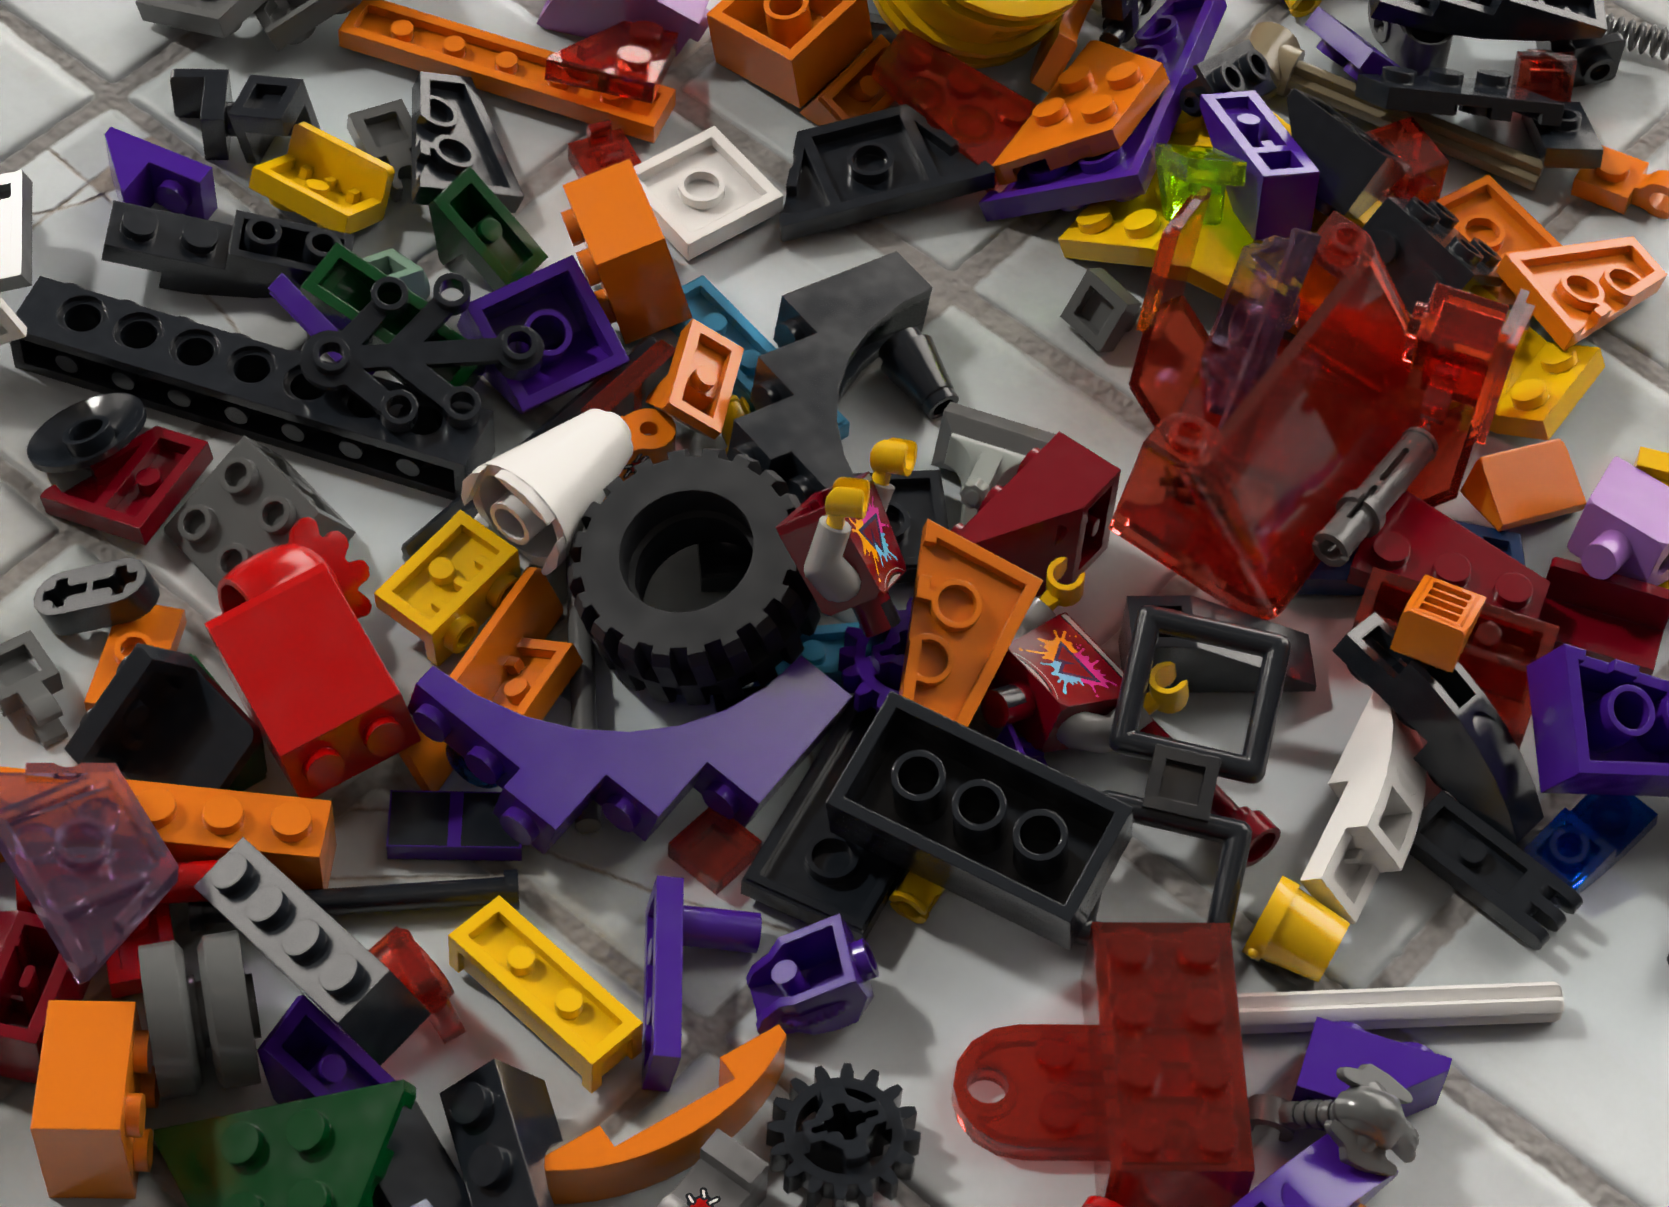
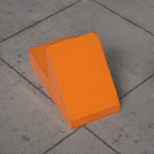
(699, 380)

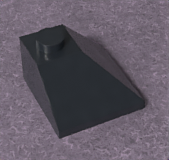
(1350, 162)

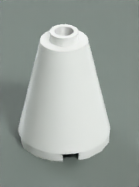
(547, 484)

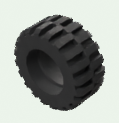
(651, 520)

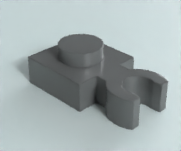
(386, 135)

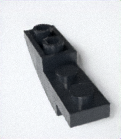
(216, 256)
(1466, 738)

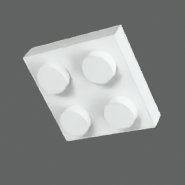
(706, 192)

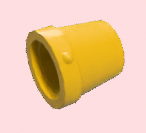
(1296, 932)

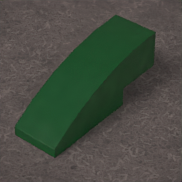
(343, 288)

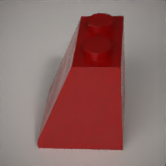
(312, 682)

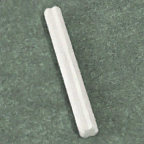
(1402, 1006)

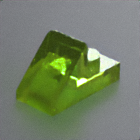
(1188, 168)

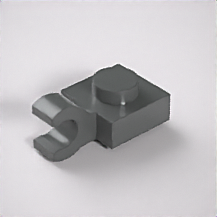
(28, 684)

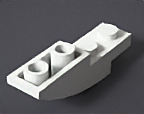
(1376, 813)

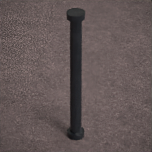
(391, 897)

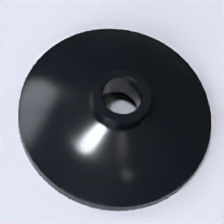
(86, 433)

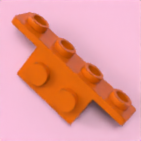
(507, 666)

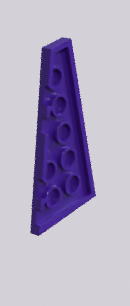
(1178, 38)

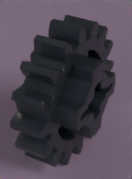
(837, 1145)

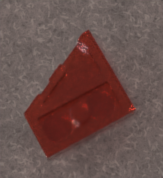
(618, 61)

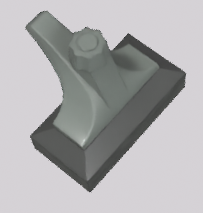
(982, 451)

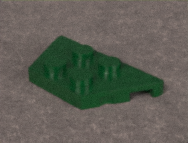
(289, 1153)

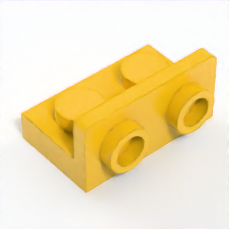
(451, 586)

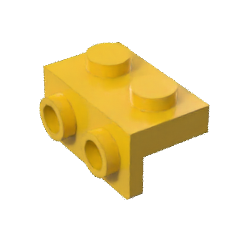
(326, 181)

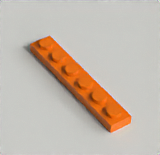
(494, 64)

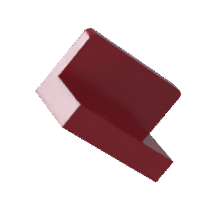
(1606, 616)

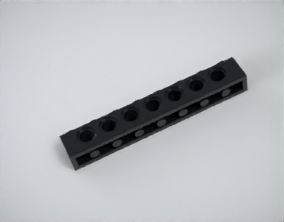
(239, 388)

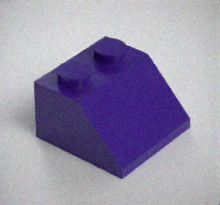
(566, 316)

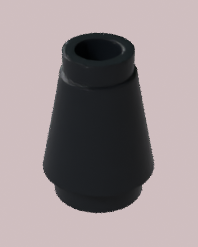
(918, 371)

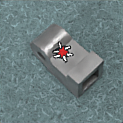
(721, 1177)

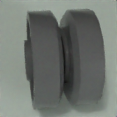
(202, 1014)

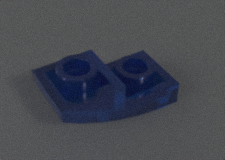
(1591, 837)

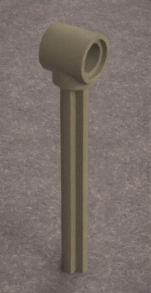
(1290, 72)

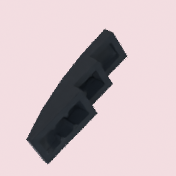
(1498, 18)

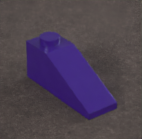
(1279, 174)

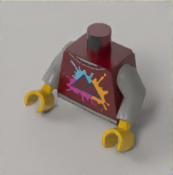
(847, 542)
(1062, 683)

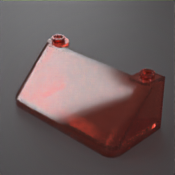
(1247, 499)

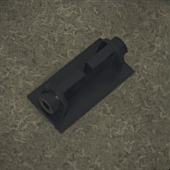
(1228, 71)

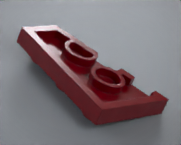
(1427, 542)

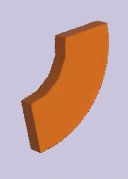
(1058, 46)

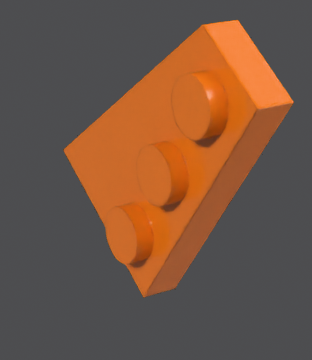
(1582, 284)
(960, 622)

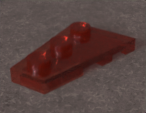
(952, 97)

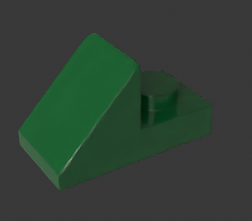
(477, 224)

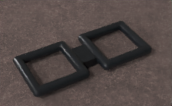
(1185, 773)

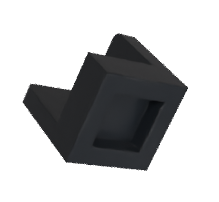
(267, 109)

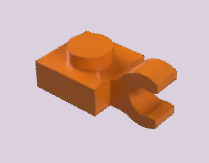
(1624, 182)

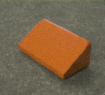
(851, 90)
(1524, 485)

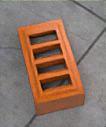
(1437, 623)

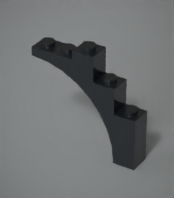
(823, 343)

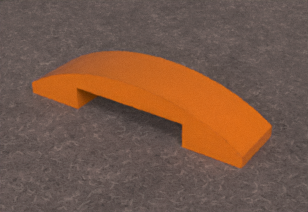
(597, 1170)

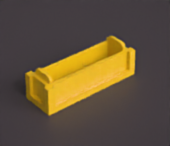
(546, 990)

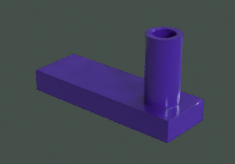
(668, 929)

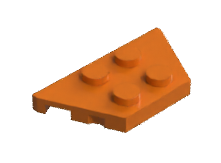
(1086, 111)

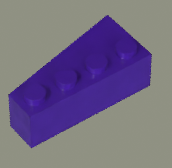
(1598, 726)

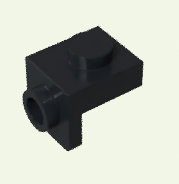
(1595, 57)
(209, 97)

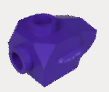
(813, 979)

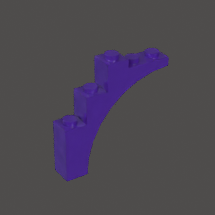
(636, 776)

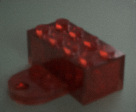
(1141, 1085)

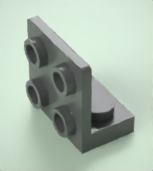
(247, 509)

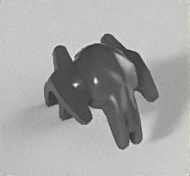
(1360, 1120)

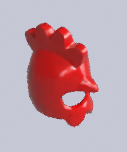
(280, 563)

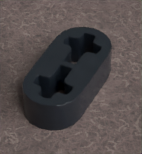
(96, 596)

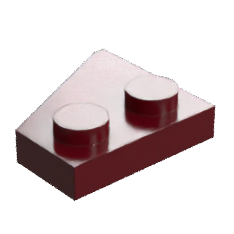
(134, 487)

